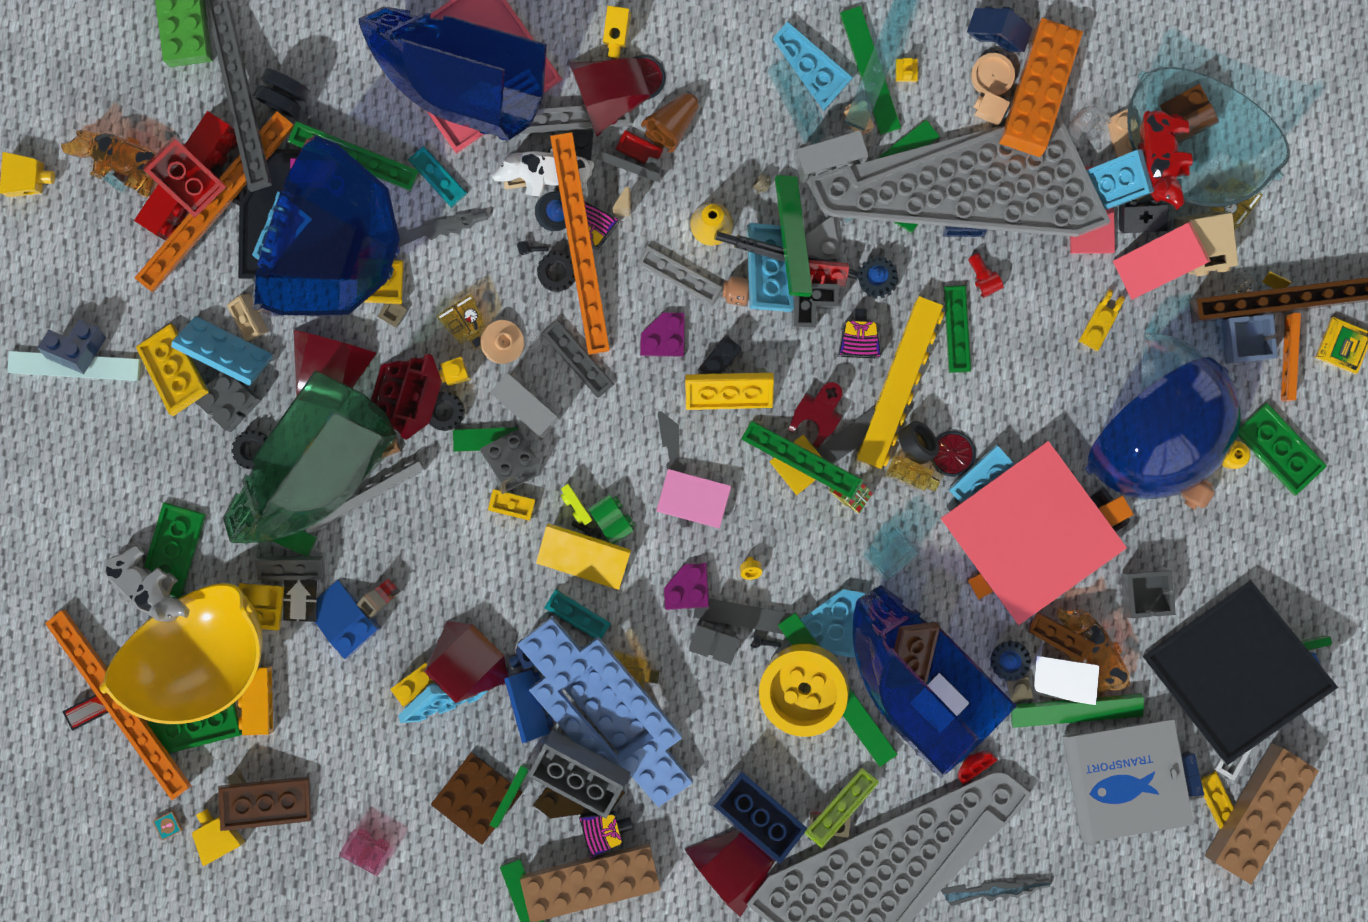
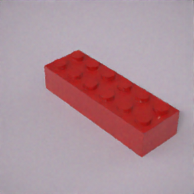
(211, 143)

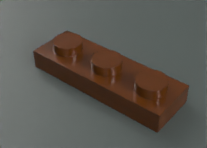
(1061, 637)

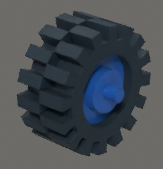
(878, 277)
(1010, 660)

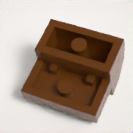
(1193, 107)

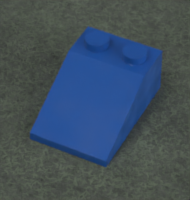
(343, 620)

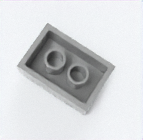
(830, 154)
(525, 404)

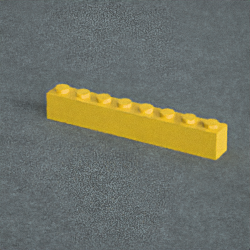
(899, 383)

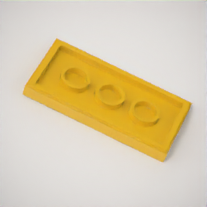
(171, 371)
(729, 391)
(583, 556)

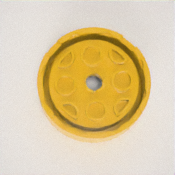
(806, 712)

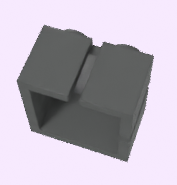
(226, 399)
(1145, 593)
(713, 642)

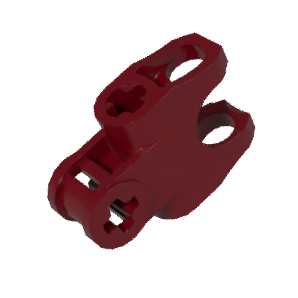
(819, 410)

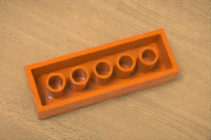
(1041, 87)

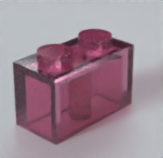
(366, 851)

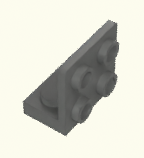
(511, 461)

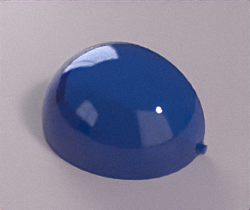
(1170, 433)

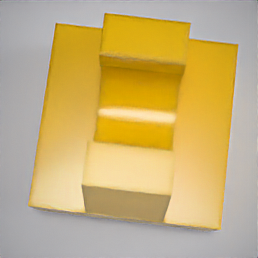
(906, 70)

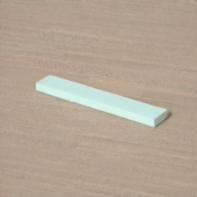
(100, 367)

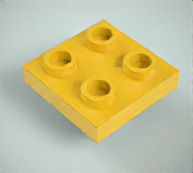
(267, 603)

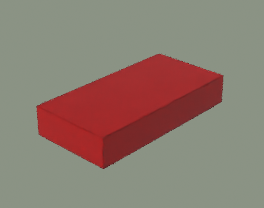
(637, 148)

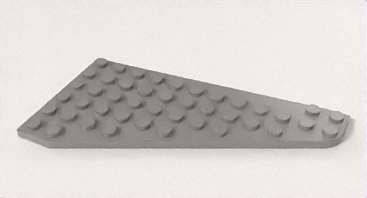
(970, 185)
(896, 864)

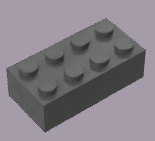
(579, 774)

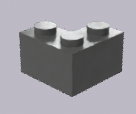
(804, 312)

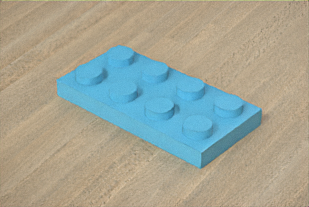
(767, 275)
(222, 350)

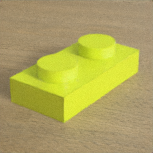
(580, 513)

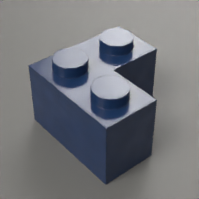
(1001, 27)
(75, 350)

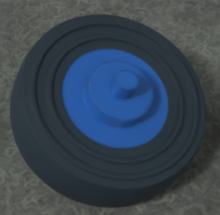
(550, 212)

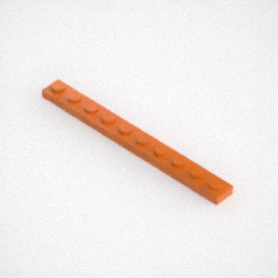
(192, 228)
(580, 243)
(133, 727)

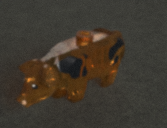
(116, 154)
(1105, 654)

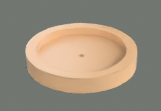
(995, 65)
(500, 351)

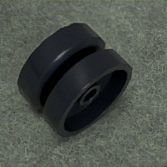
(281, 93)

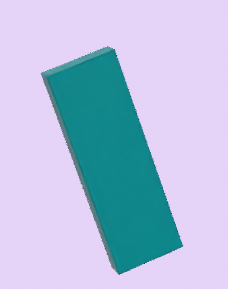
(437, 176)
(577, 615)

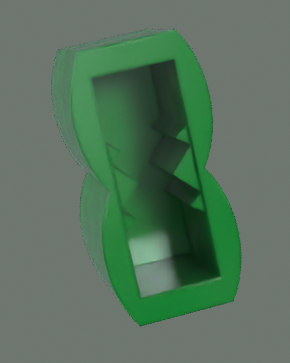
(611, 519)

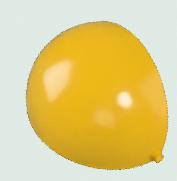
(191, 664)

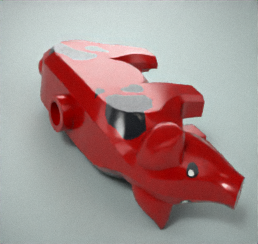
(1162, 155)

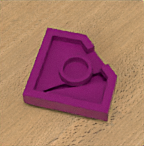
(664, 336)
(688, 588)

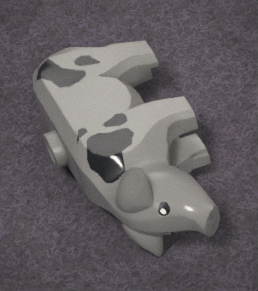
(142, 587)

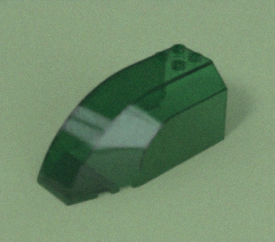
(309, 462)

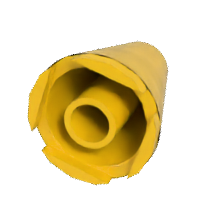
(705, 228)

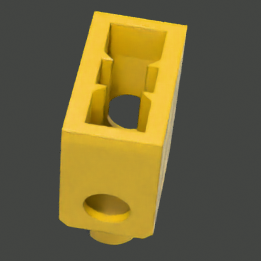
(616, 18)
(23, 175)
(212, 842)

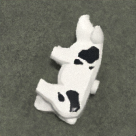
(538, 170)

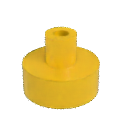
(750, 569)

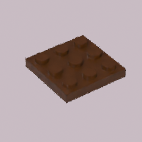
(473, 797)

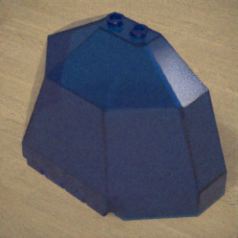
(330, 239)

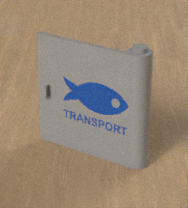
(1126, 781)

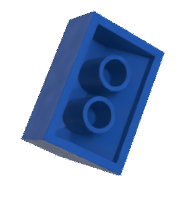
(528, 712)

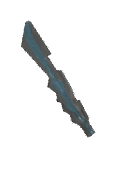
(993, 890)

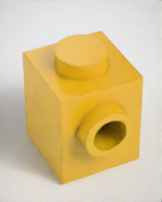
(454, 371)

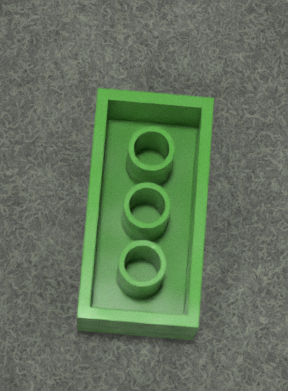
(183, 32)

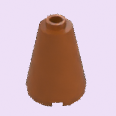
(671, 121)

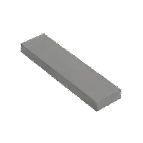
(680, 275)

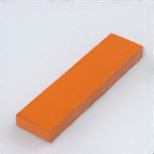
(1290, 357)

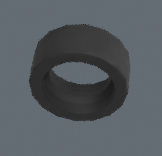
(918, 442)

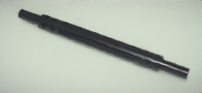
(765, 249)

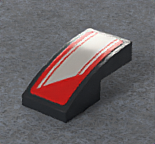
(84, 712)

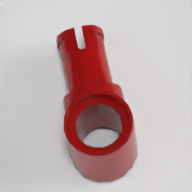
(988, 281)

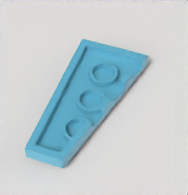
(815, 69)

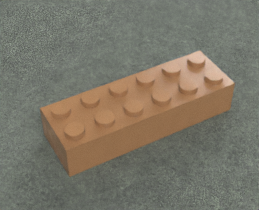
(1261, 813)
(590, 882)

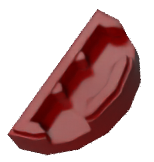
(975, 765)

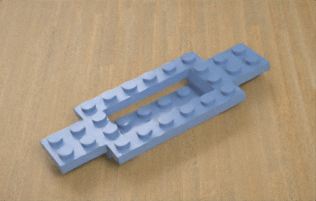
(611, 702)

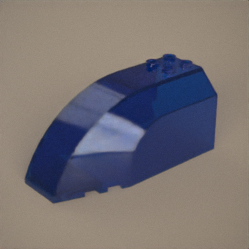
(460, 69)
(908, 701)

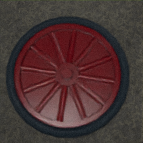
(653, 74)
(955, 454)

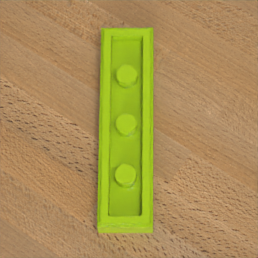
(841, 807)

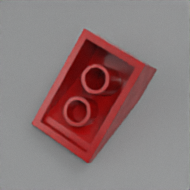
(184, 176)

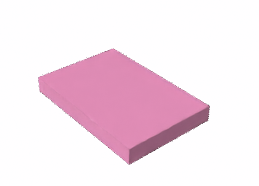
(693, 498)

